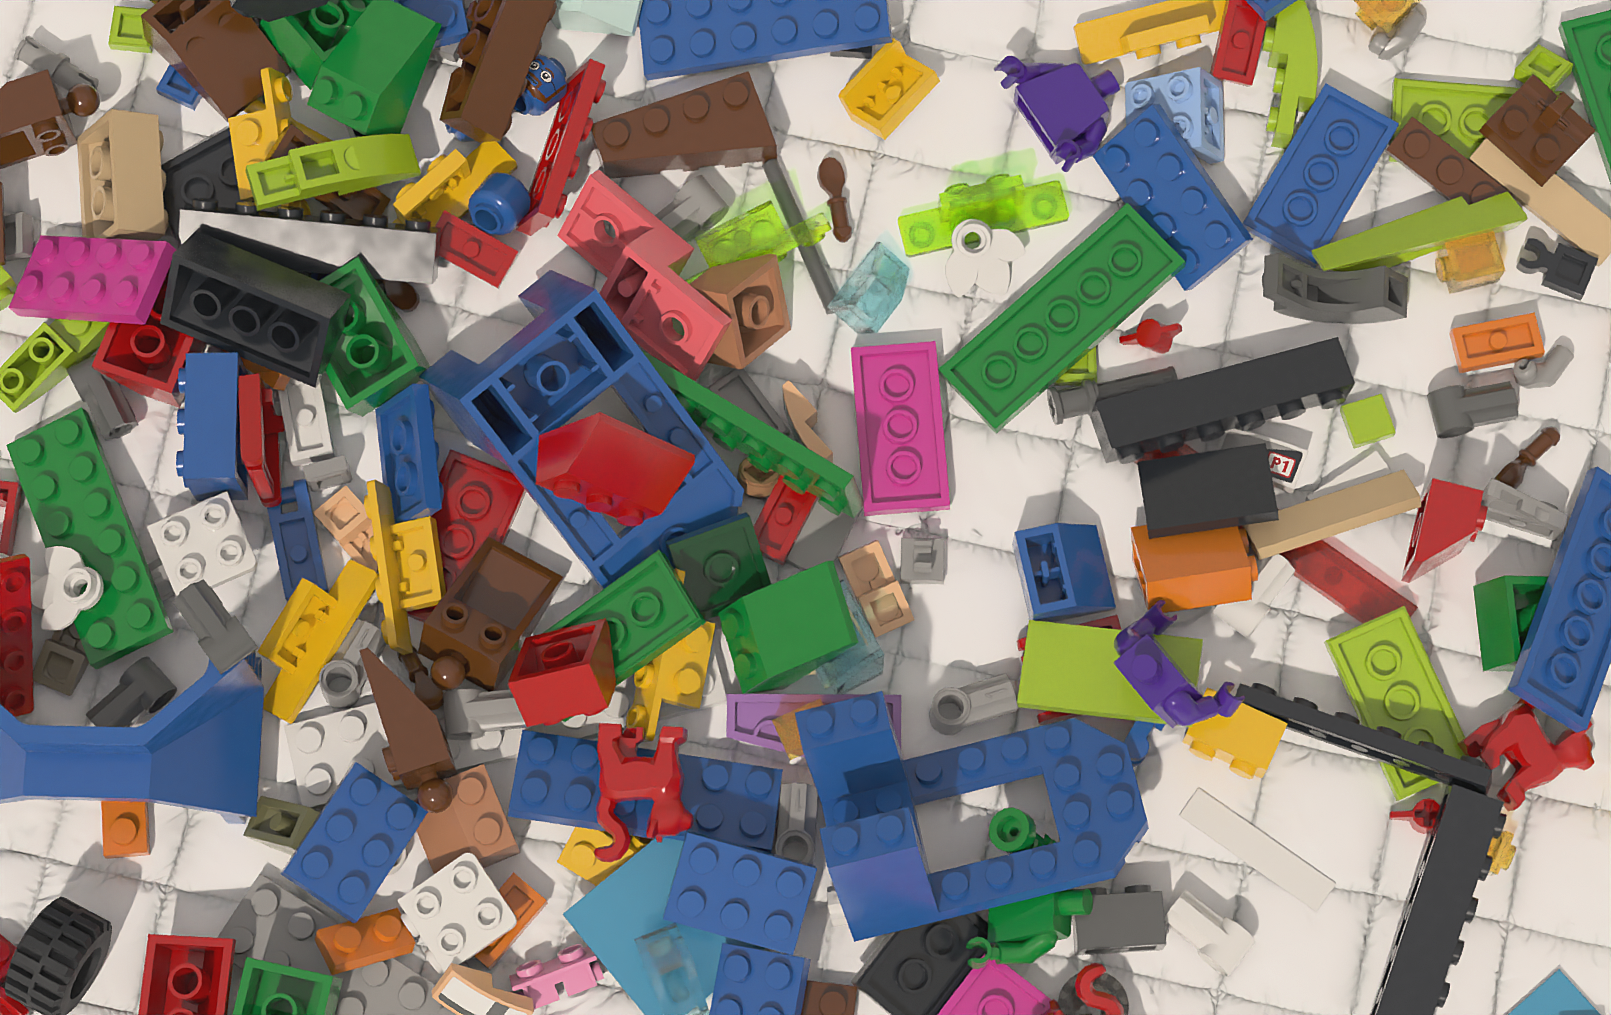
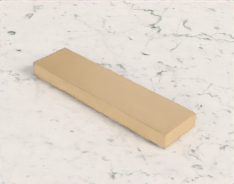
(1553, 204)
(1334, 514)

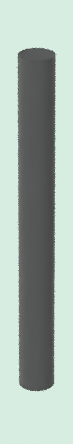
(793, 216)

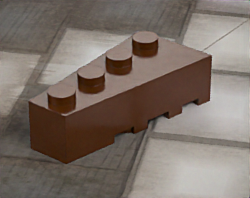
(494, 65)
(687, 131)

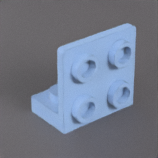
(1192, 103)

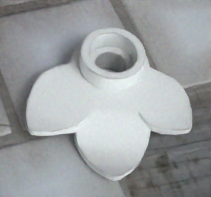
(984, 264)
(60, 589)

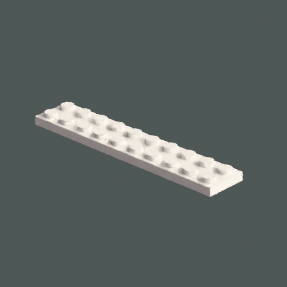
(329, 744)

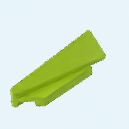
(1420, 233)

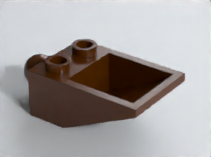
(213, 50)
(37, 117)
(486, 617)
(416, 740)

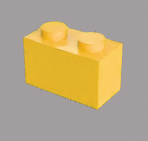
(1243, 740)

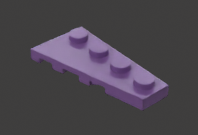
(752, 714)

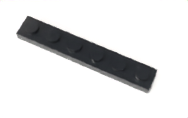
(1379, 744)

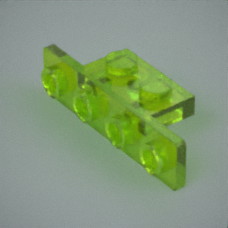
(998, 202)
(758, 234)

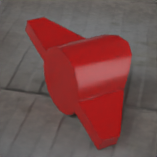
(1153, 336)
(1420, 817)

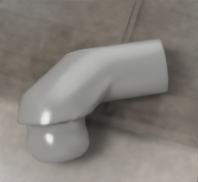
(1402, 38)
(1542, 374)

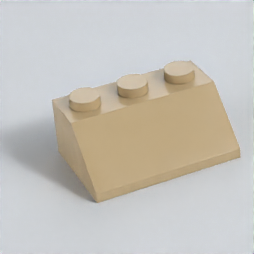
(122, 177)

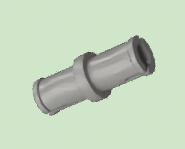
(58, 65)

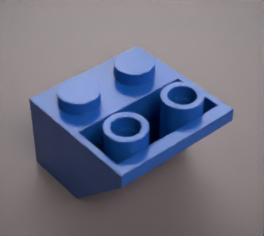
(1062, 571)

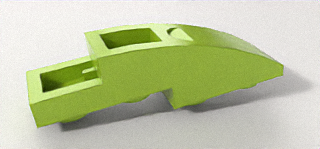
(1296, 64)
(332, 167)
(44, 358)

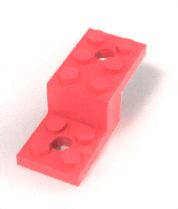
(644, 275)

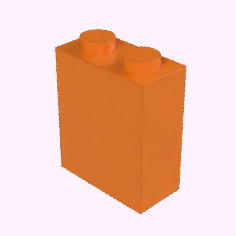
(1193, 568)

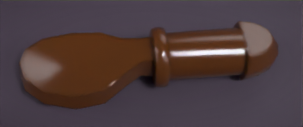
(831, 180)
(401, 294)
(1514, 471)
(418, 674)

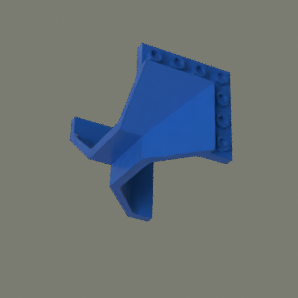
(189, 755)

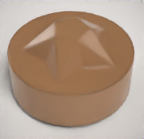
(754, 481)

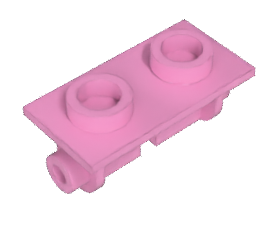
(569, 967)

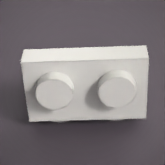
(203, 544)
(457, 912)

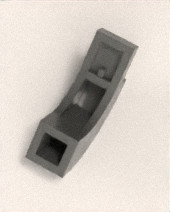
(1334, 296)

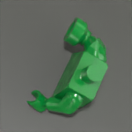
(1030, 926)

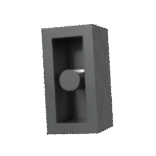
(1121, 922)

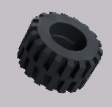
(58, 958)

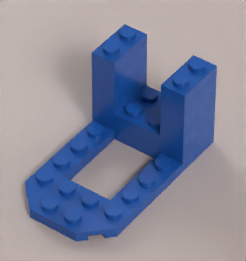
(544, 380)
(875, 832)

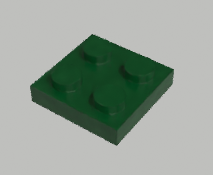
(720, 563)

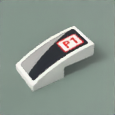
(1284, 458)

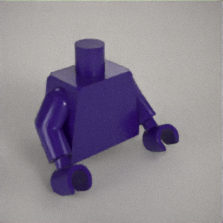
(1061, 106)
(1159, 677)

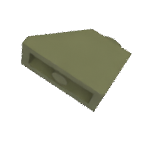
(280, 824)

